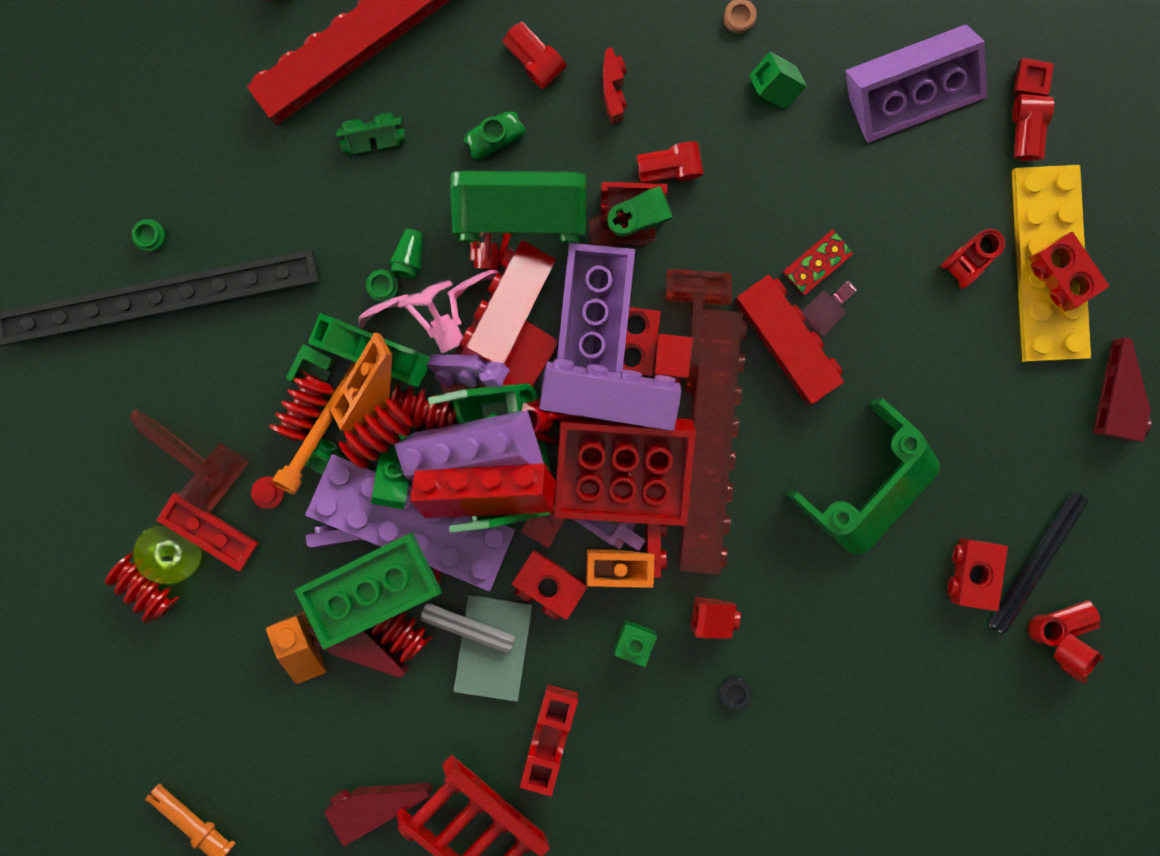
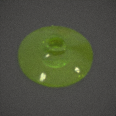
(162, 541)

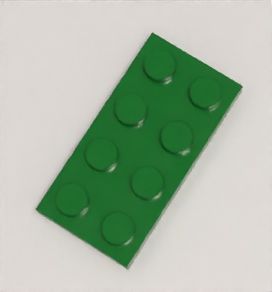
(368, 591)

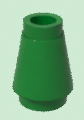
(407, 256)

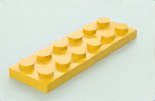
(1046, 207)

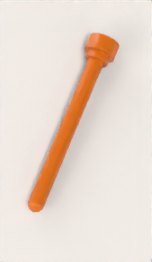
(289, 477)

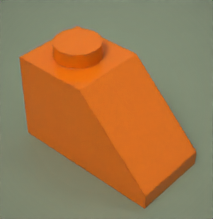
(619, 568)
(295, 648)

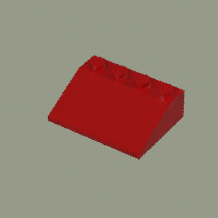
(624, 471)

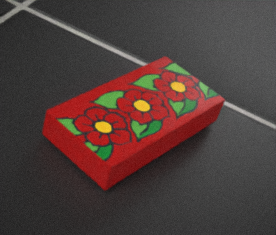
(817, 262)

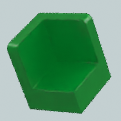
(777, 80)
(312, 362)

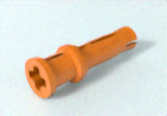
(202, 834)

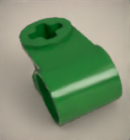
(645, 209)

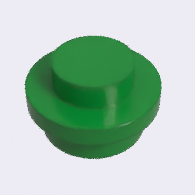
(148, 235)
(382, 285)

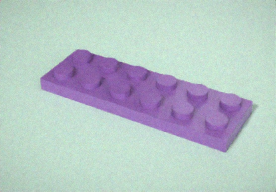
(345, 501)

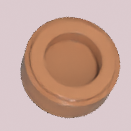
(740, 16)

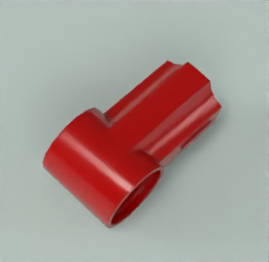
(540, 61)
(1031, 117)
(678, 163)
(1070, 620)

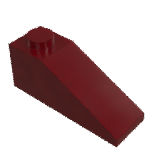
(1123, 400)
(366, 651)
(366, 808)

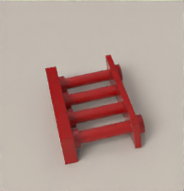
(481, 799)

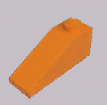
(365, 386)

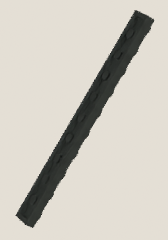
(158, 297)

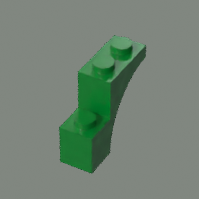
(351, 341)

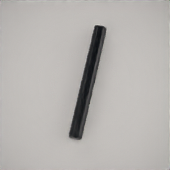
(1038, 562)

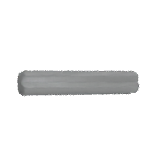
(467, 628)

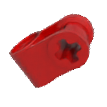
(970, 261)
(1077, 658)

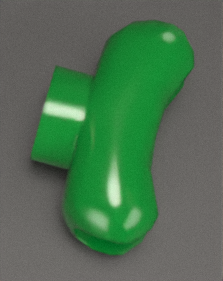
(494, 134)

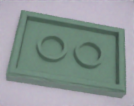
(488, 670)

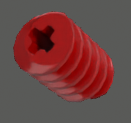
(302, 407)
(421, 411)
(376, 434)
(140, 590)
(402, 636)

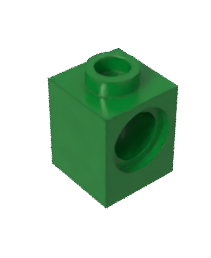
(635, 643)

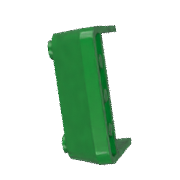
(518, 204)
(477, 405)
(862, 528)

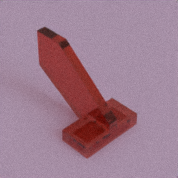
(697, 288)
(211, 475)

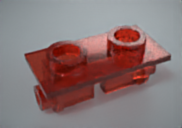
(602, 235)

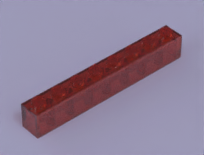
(715, 426)

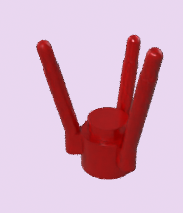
(486, 255)
(543, 420)

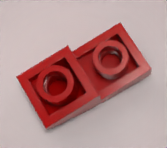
(613, 78)

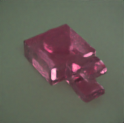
(826, 309)

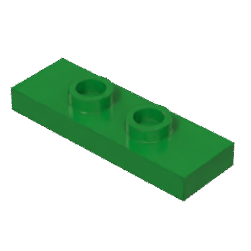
(390, 483)

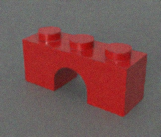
(549, 740)

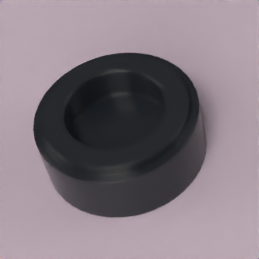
(735, 693)

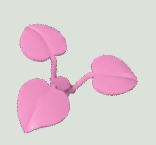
(444, 329)

